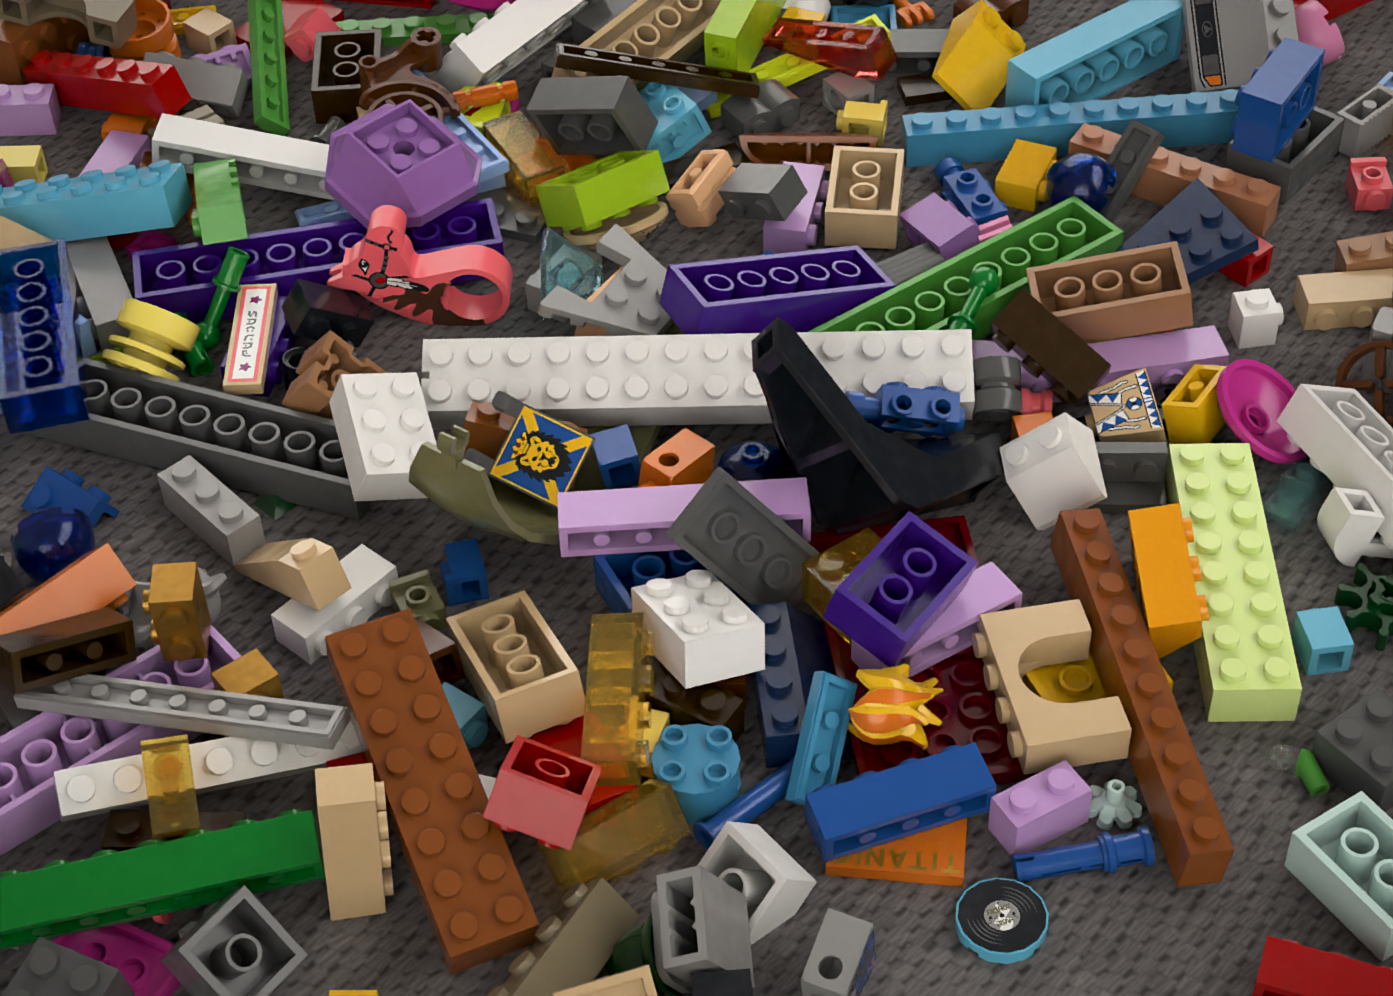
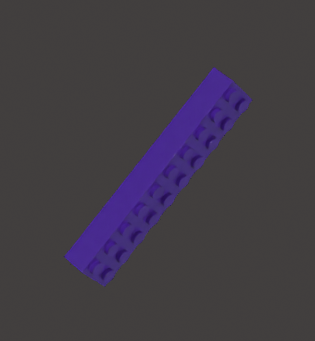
(182, 275)

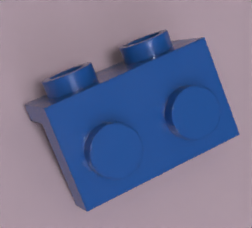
(66, 491)

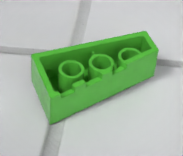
(218, 202)

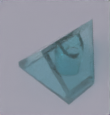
(567, 266)

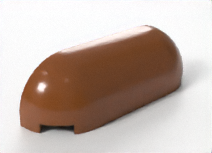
(800, 147)

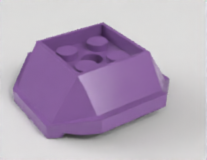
(400, 161)

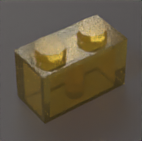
(169, 786)

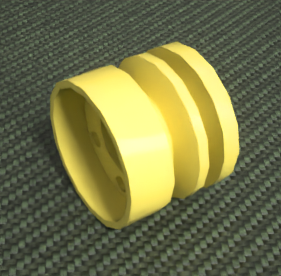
(151, 339)

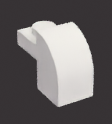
(1351, 524)

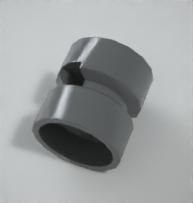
(996, 393)

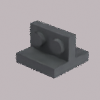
(1132, 475)

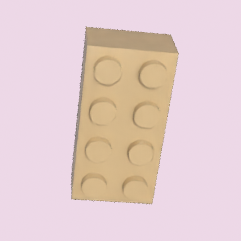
(517, 666)

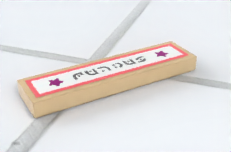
(250, 339)

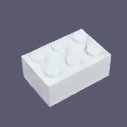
(380, 430)
(701, 628)

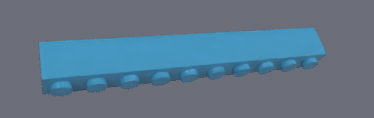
(992, 131)

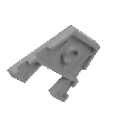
(628, 302)

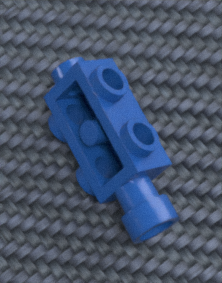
(969, 191)
(911, 409)

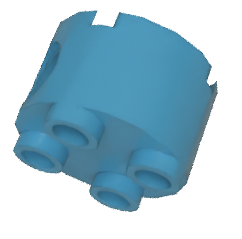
(700, 767)

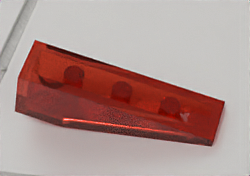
(843, 47)

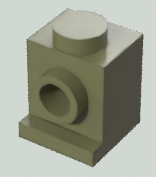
(421, 596)

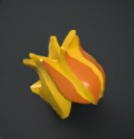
(893, 707)

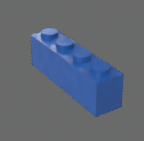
(899, 801)

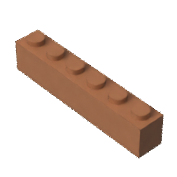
(1169, 173)

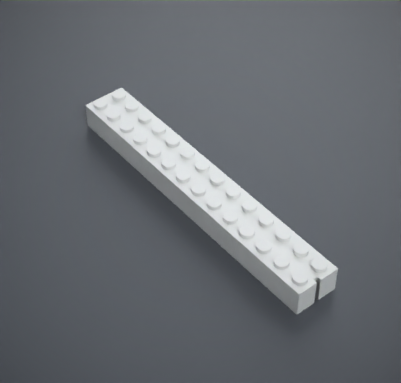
(674, 376)

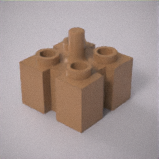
(320, 372)

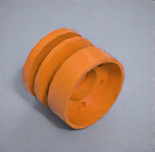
(153, 33)

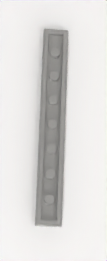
(192, 709)

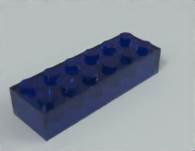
(40, 339)

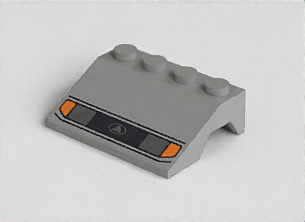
(1233, 38)

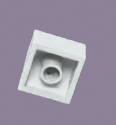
(1054, 469)
(762, 872)

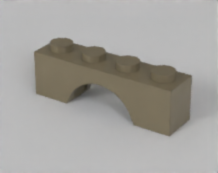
(107, 20)

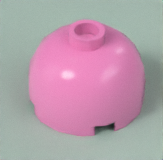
(1316, 31)

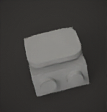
(698, 927)

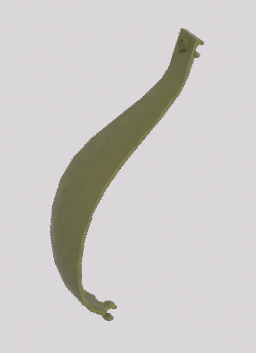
(492, 505)

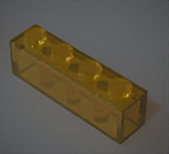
(616, 697)

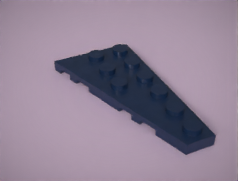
(1203, 228)

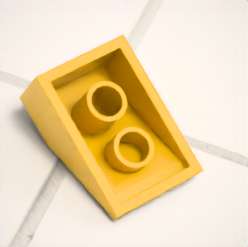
(977, 56)

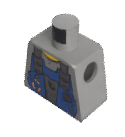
(840, 957)

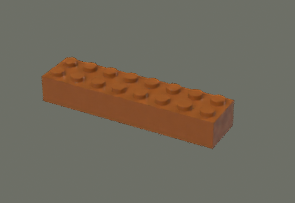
(431, 791)

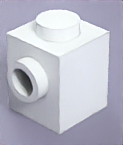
(1254, 318)

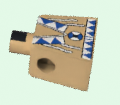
(1125, 411)

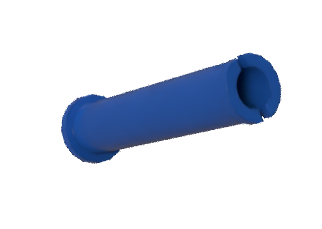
(747, 806)

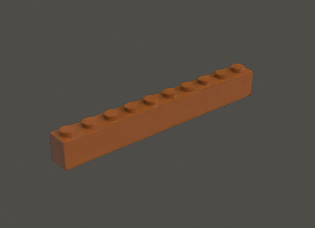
(1130, 668)

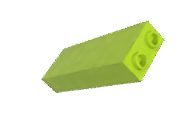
(737, 32)

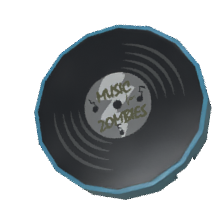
(1001, 920)

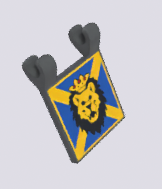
(537, 454)

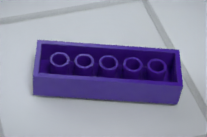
(755, 290)

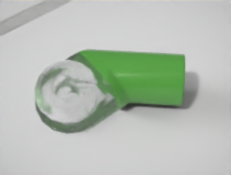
(1301, 764)

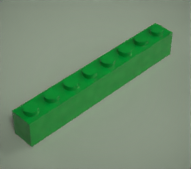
(158, 877)

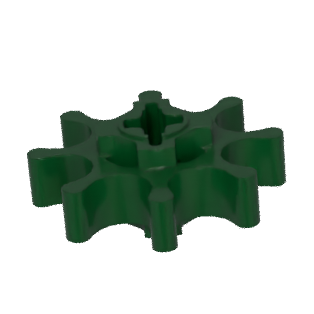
(1370, 602)

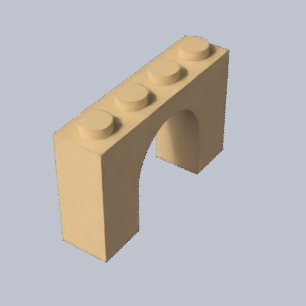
(1040, 729)

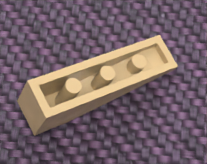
(299, 569)

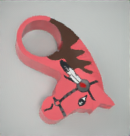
(418, 285)

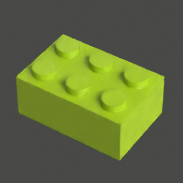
(603, 189)

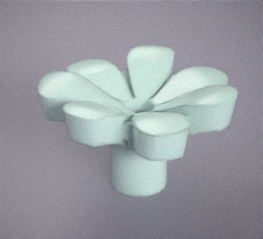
(1114, 803)

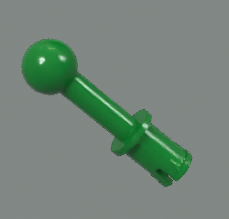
(227, 282)
(983, 283)

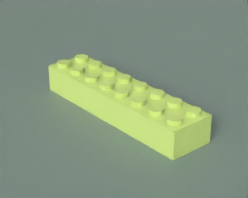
(1246, 644)

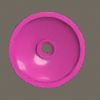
(1251, 402)

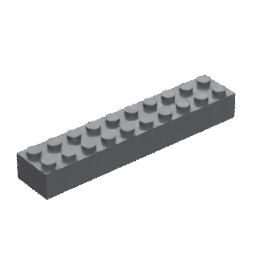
(233, 437)

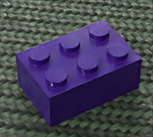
(900, 589)

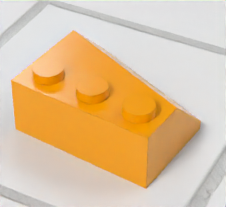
(1167, 576)

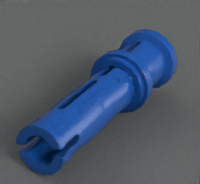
(1104, 853)

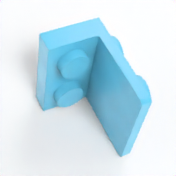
(679, 121)

